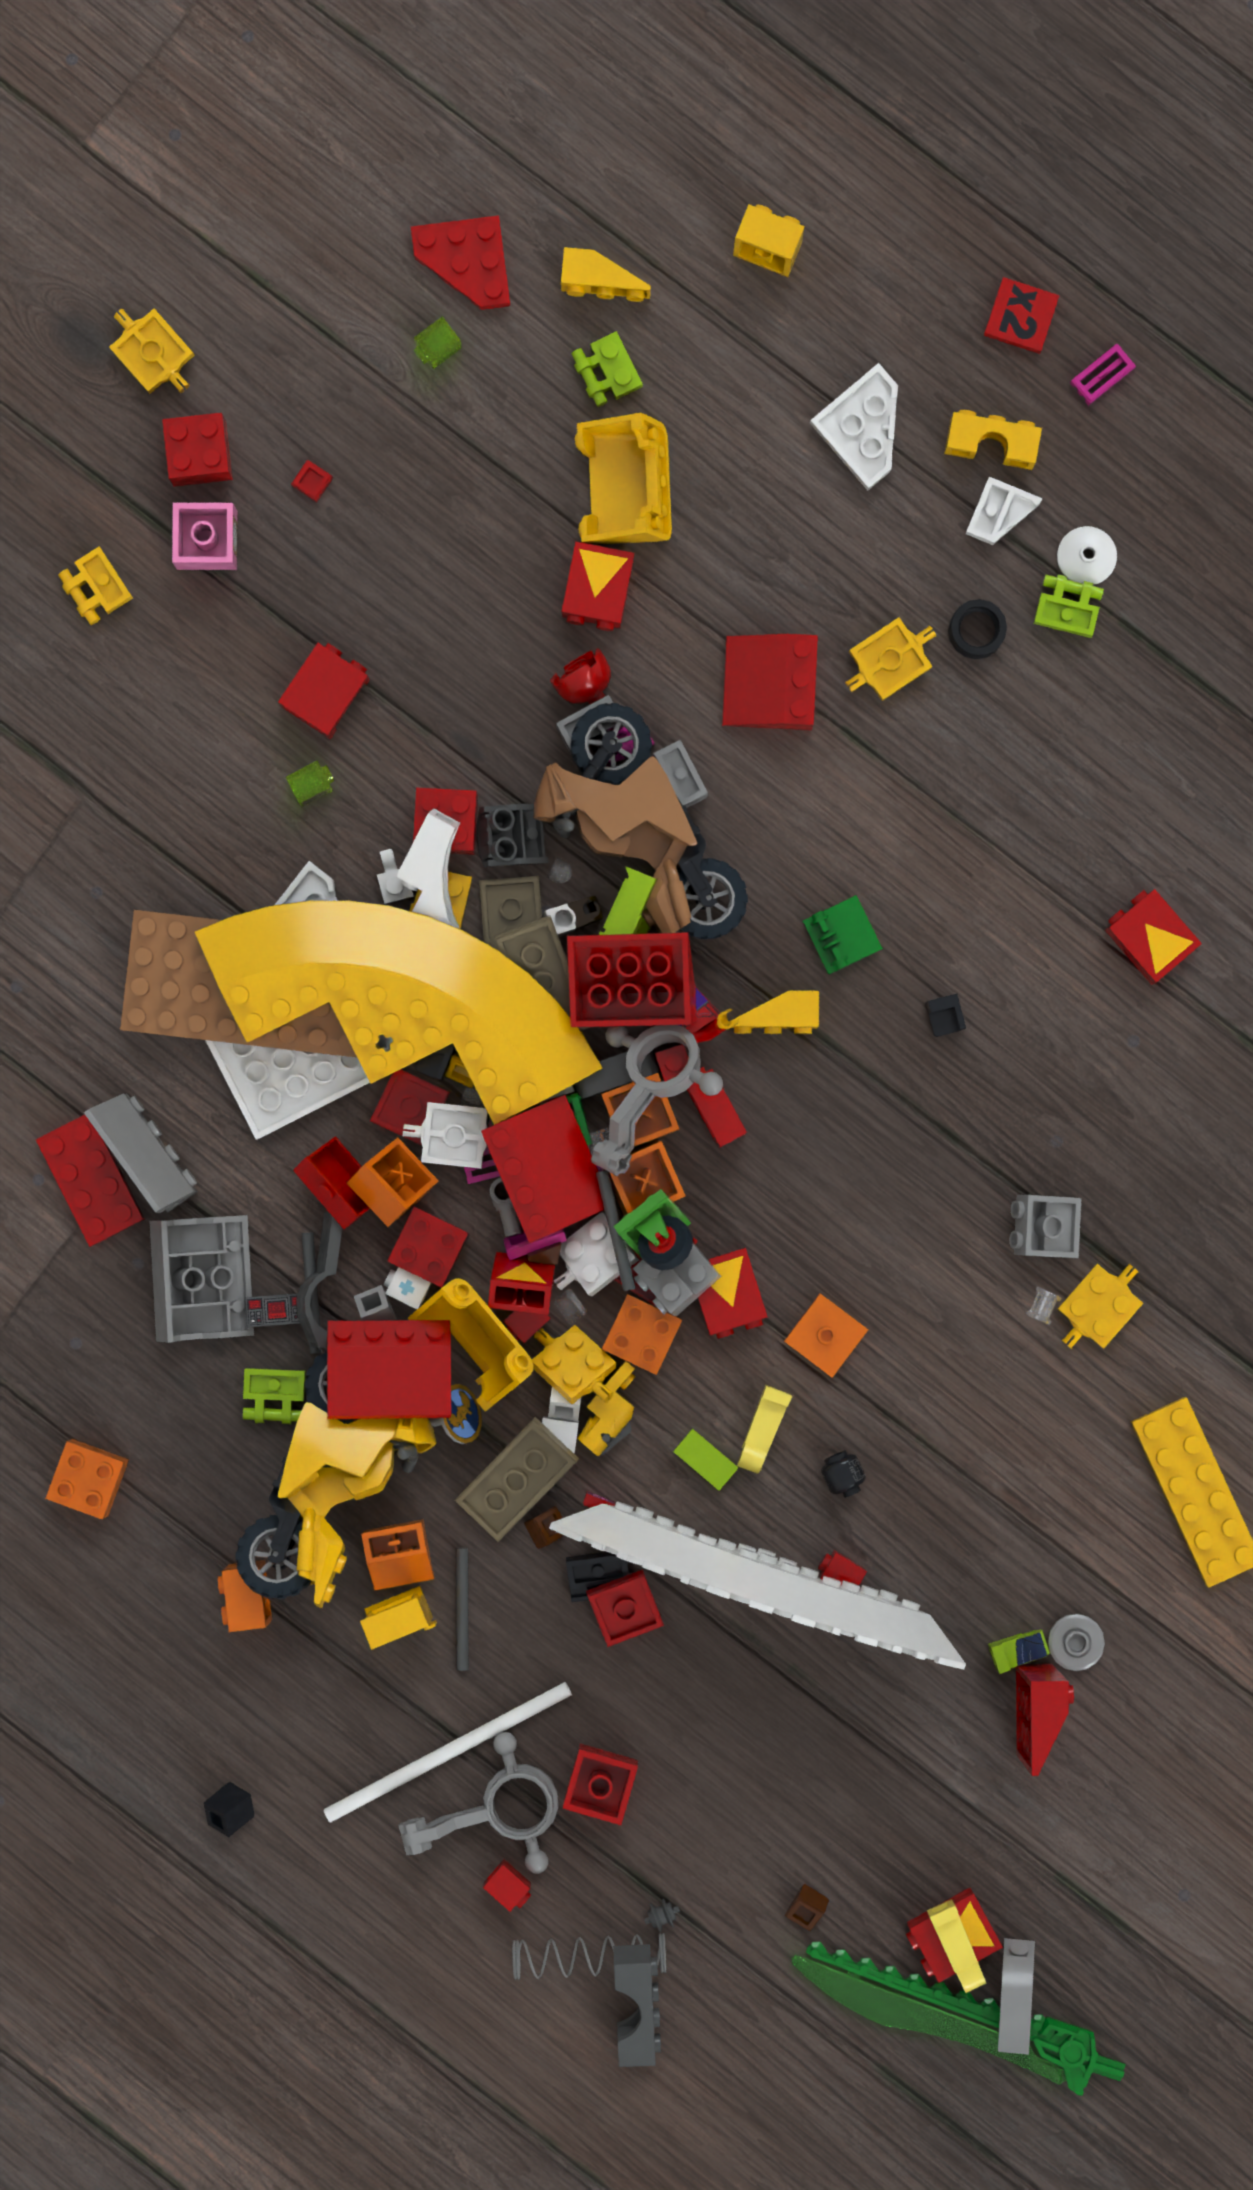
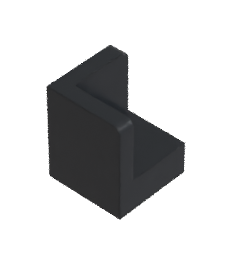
(945, 1015)
(437, 1063)
(229, 1809)

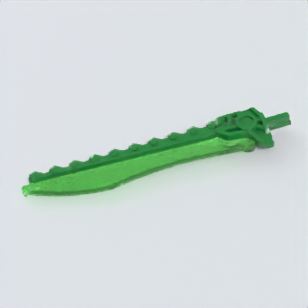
(1054, 2039)

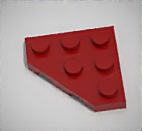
(466, 257)

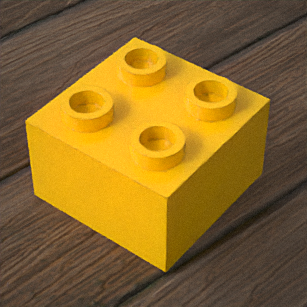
(768, 239)

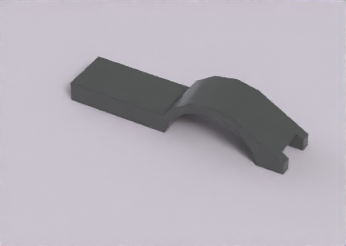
(326, 1266)

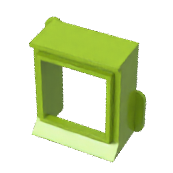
(629, 904)

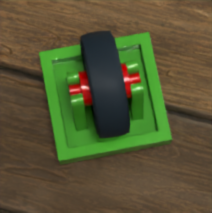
(657, 1232)

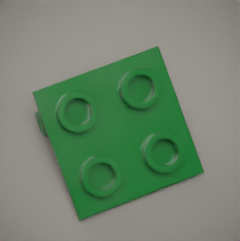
(842, 934)

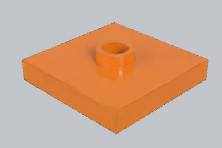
(826, 1335)

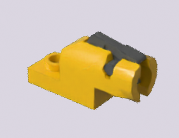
(611, 1418)

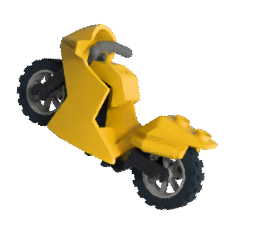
(324, 1467)

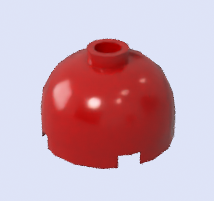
(584, 678)

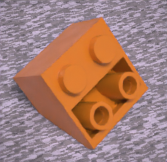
(397, 1554)

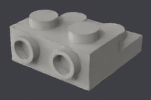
(1046, 1226)
(677, 1286)

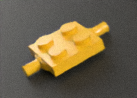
(151, 351)
(890, 659)
(1100, 1306)
(573, 1364)

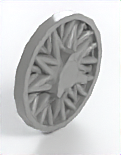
(1076, 1642)

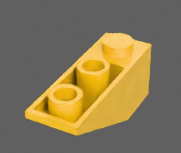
(595, 274)
(789, 1010)

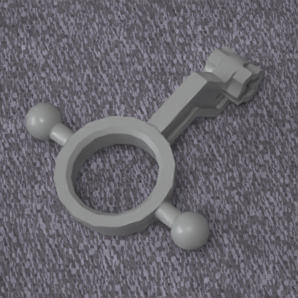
(615, 1154)
(418, 1835)

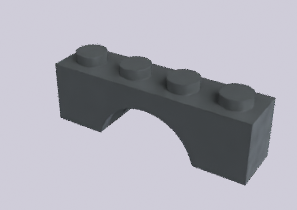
(634, 1977)

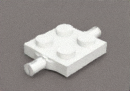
(451, 1135)
(591, 1257)

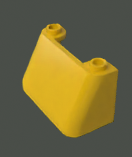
(626, 480)
(482, 1337)

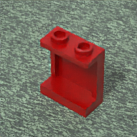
(324, 689)

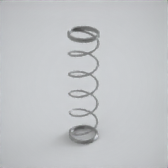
(516, 1947)

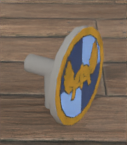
(465, 1416)

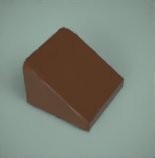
(546, 1255)
(539, 1527)
(807, 1907)

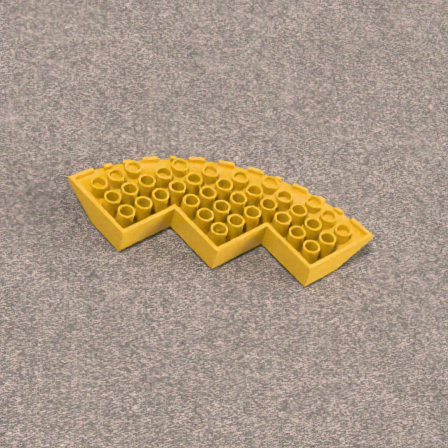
(402, 980)

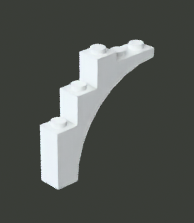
(427, 867)

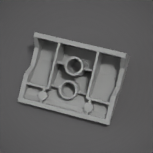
(142, 1152)
(200, 1277)

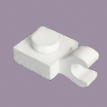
(390, 885)

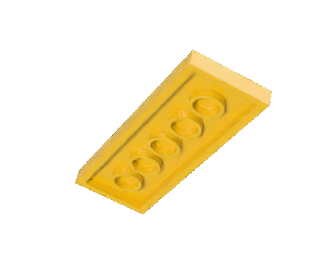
(1196, 1491)

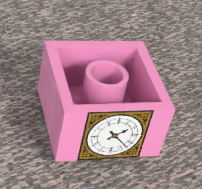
(204, 536)

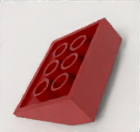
(631, 980)
(545, 1168)
(388, 1369)
(1040, 1712)

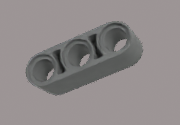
(613, 1075)

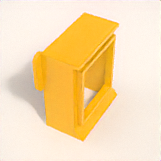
(397, 1617)

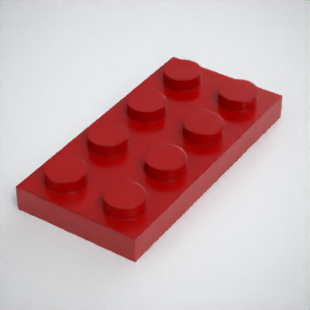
(89, 1180)

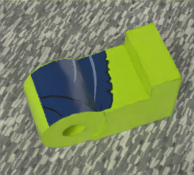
(1018, 1650)

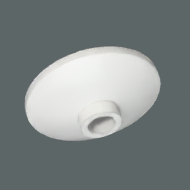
(1076, 565)

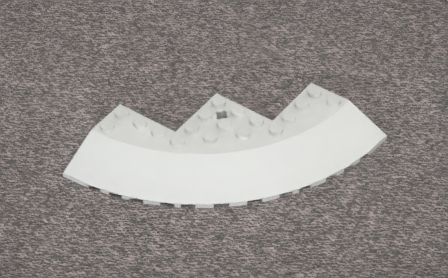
(761, 1580)

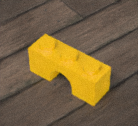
(1018, 439)

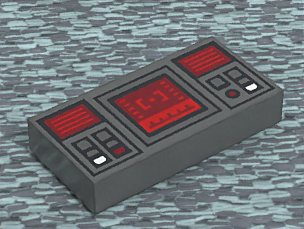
(271, 1310)

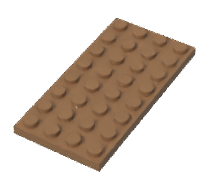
(177, 995)

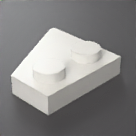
(1000, 510)

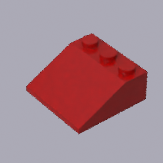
(770, 681)

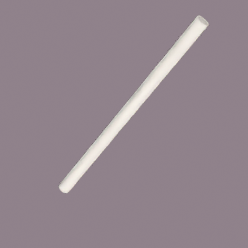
(447, 1752)

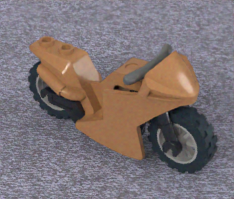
(639, 816)

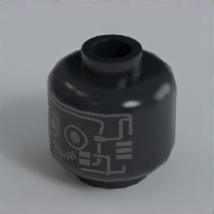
(843, 1474)

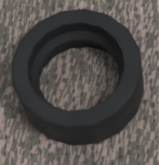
(977, 606)

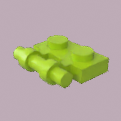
(615, 365)
(1067, 614)
(273, 1385)

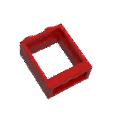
(717, 1114)

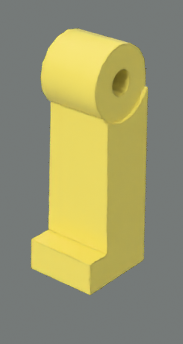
(763, 1428)
(957, 1945)

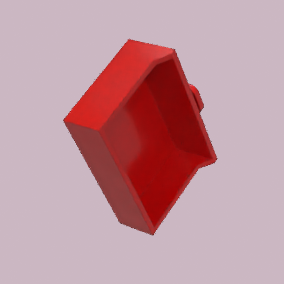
(327, 1176)

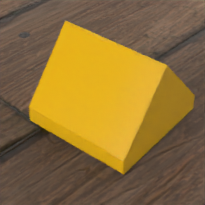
(458, 1072)

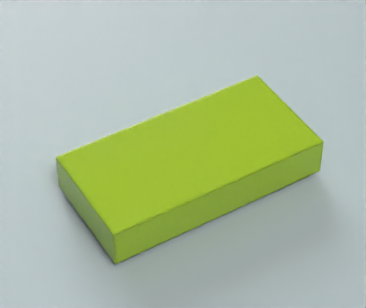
(705, 1459)

